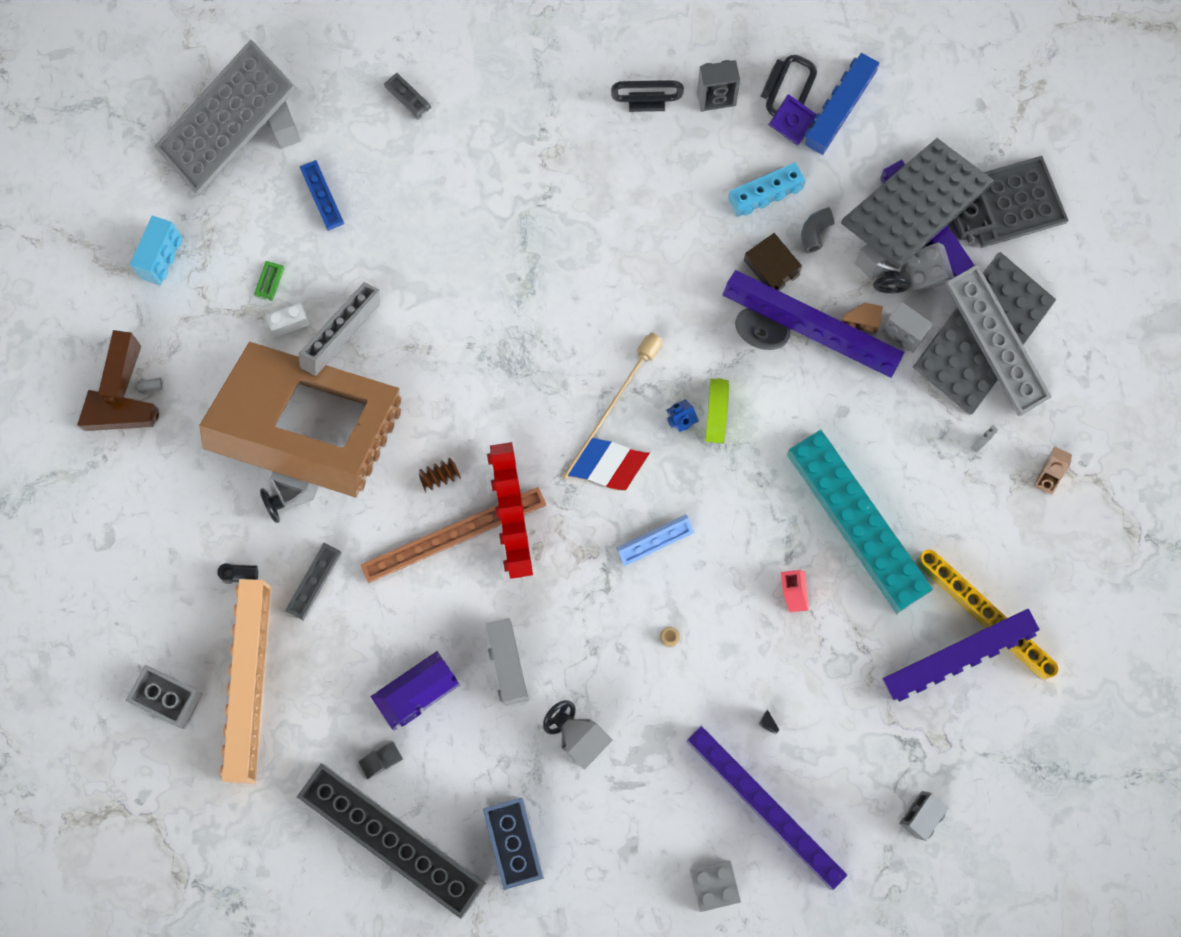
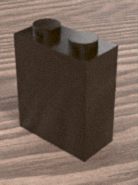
(773, 262)

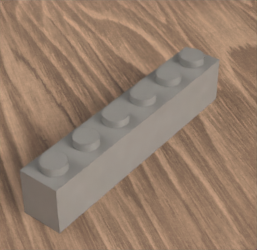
(339, 329)

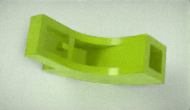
(717, 410)

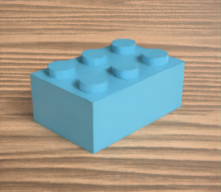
(156, 250)

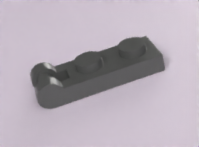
(407, 95)

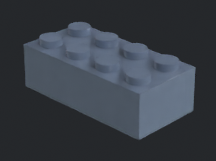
(513, 843)

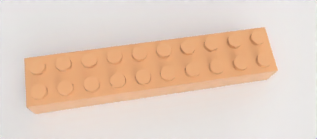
(246, 682)

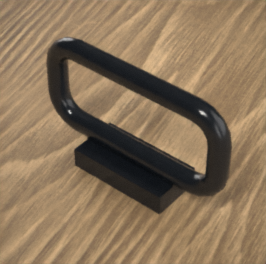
(777, 76)
(647, 100)

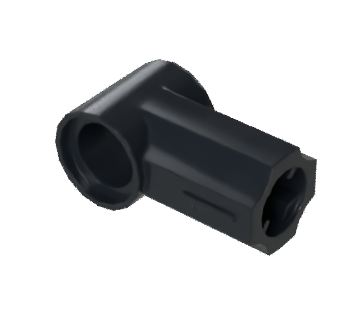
(247, 572)

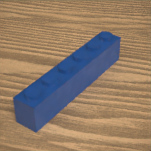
(841, 104)

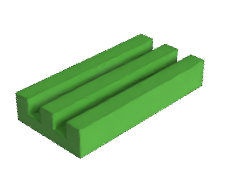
(264, 295)

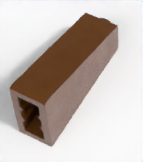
(118, 366)
(124, 415)

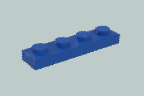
(322, 195)

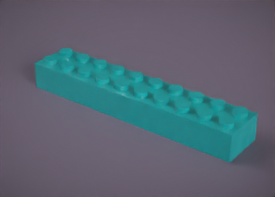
(859, 521)

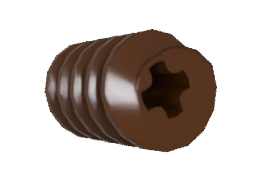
(438, 474)

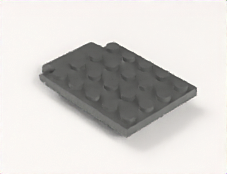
(1014, 206)

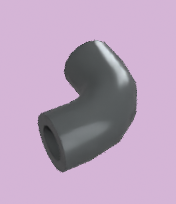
(812, 227)

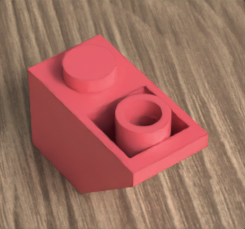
(795, 590)

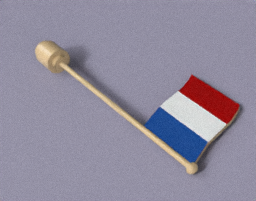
(607, 461)

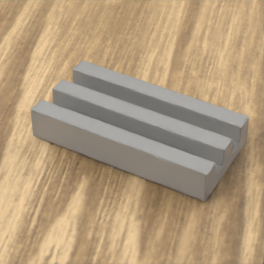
(985, 438)

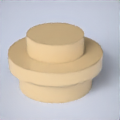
(669, 636)

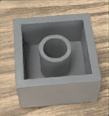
(929, 268)
(907, 327)
(715, 886)

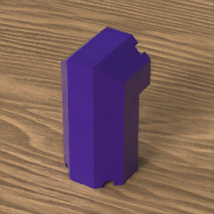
(415, 689)

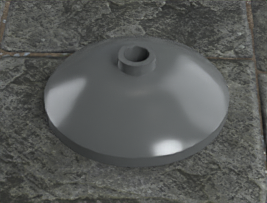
(761, 331)

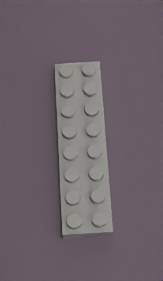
(998, 340)

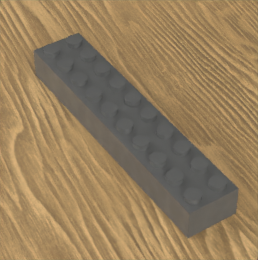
(391, 840)

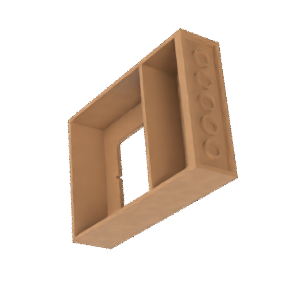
(255, 396)

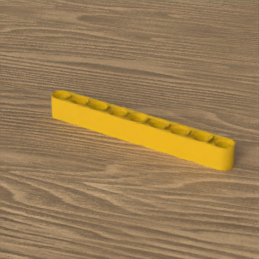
(976, 611)

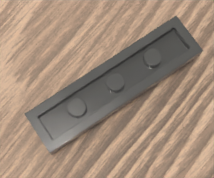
(313, 581)

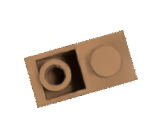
(864, 318)
(1053, 470)

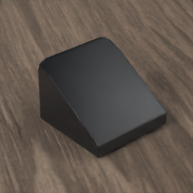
(768, 723)

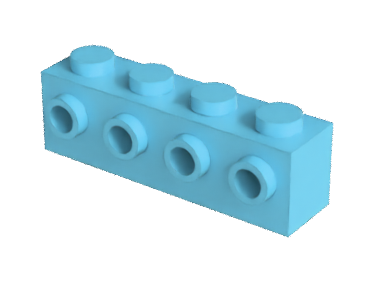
(766, 190)

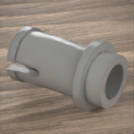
(149, 385)

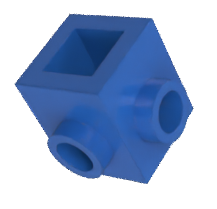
(681, 415)

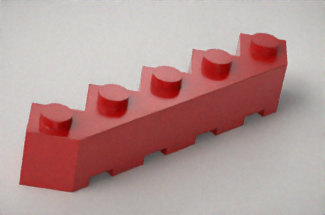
(510, 510)

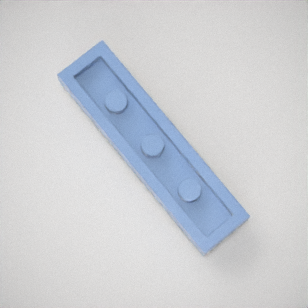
(655, 540)

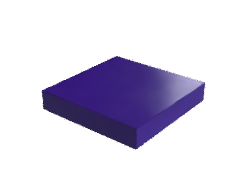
(792, 119)

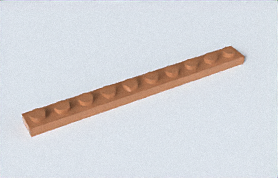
(444, 539)

